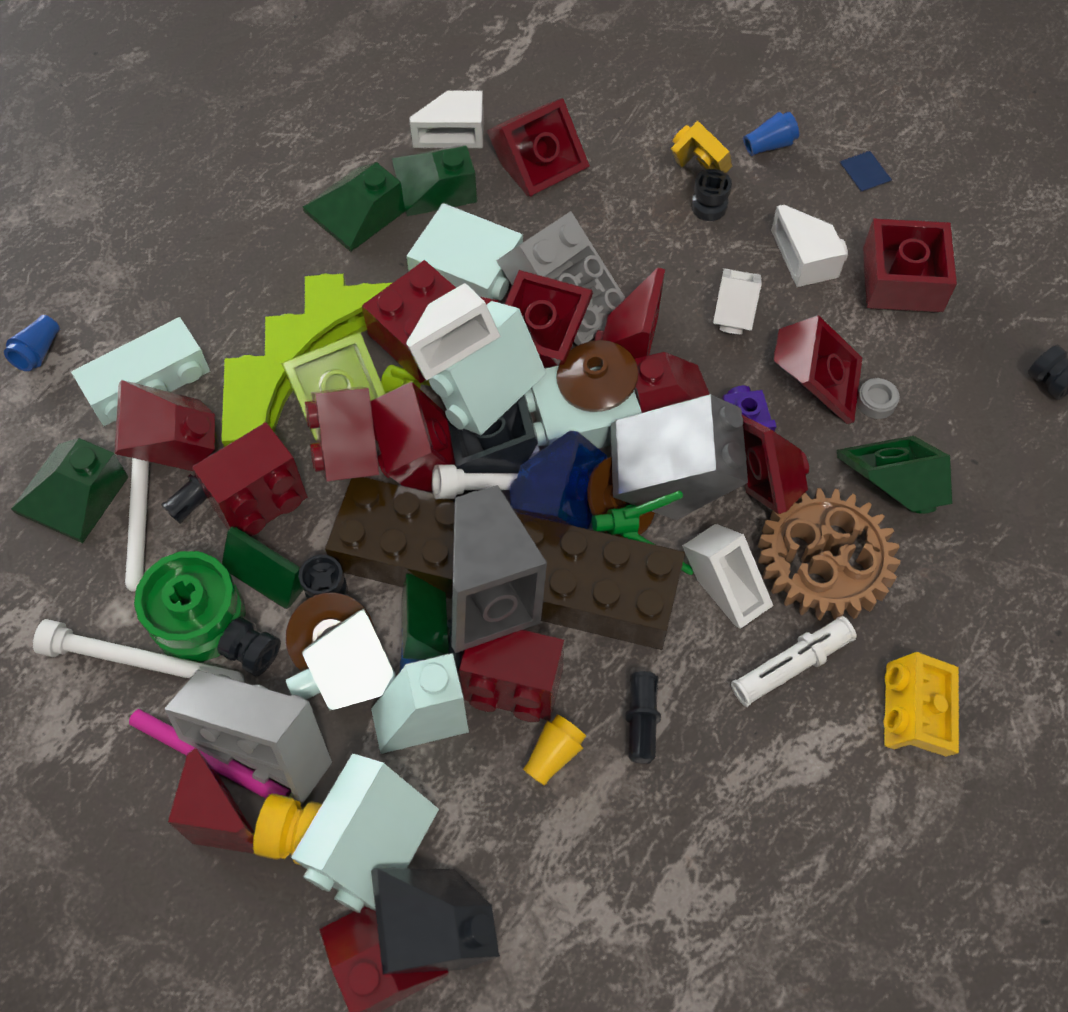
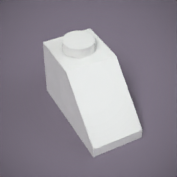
(450, 121)
(808, 246)
(737, 301)
(451, 331)
(728, 573)

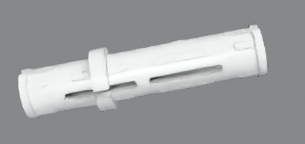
(809, 651)

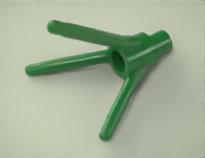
(626, 520)

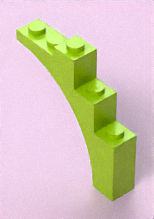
(258, 385)

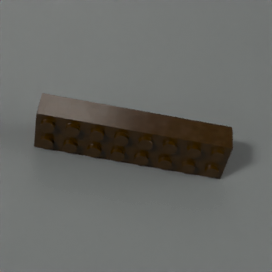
(590, 581)

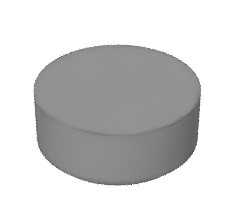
(878, 398)

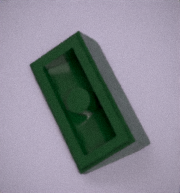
(261, 568)
(423, 620)

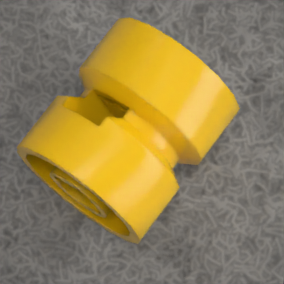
(282, 826)

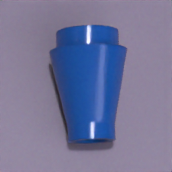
(773, 134)
(30, 345)

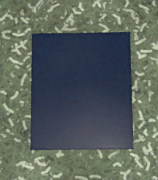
(865, 171)

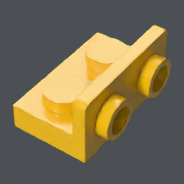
(700, 142)
(922, 704)

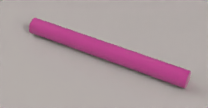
(234, 770)

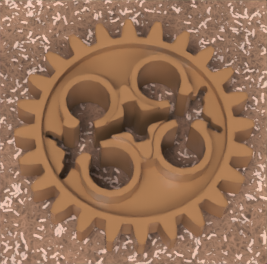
(844, 585)

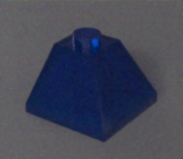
(557, 481)

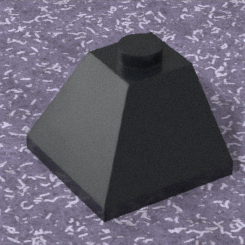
(501, 447)
(431, 921)

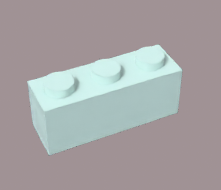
(157, 359)

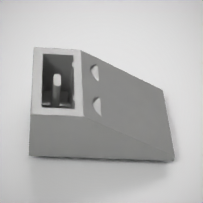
(568, 256)

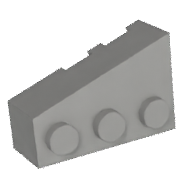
(254, 726)

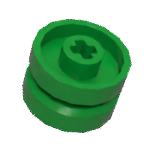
(188, 604)

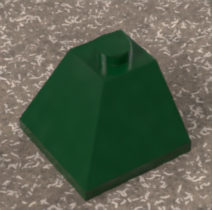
(436, 179)
(358, 205)
(905, 470)
(72, 489)

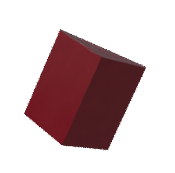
(206, 809)

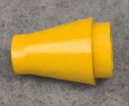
(554, 749)

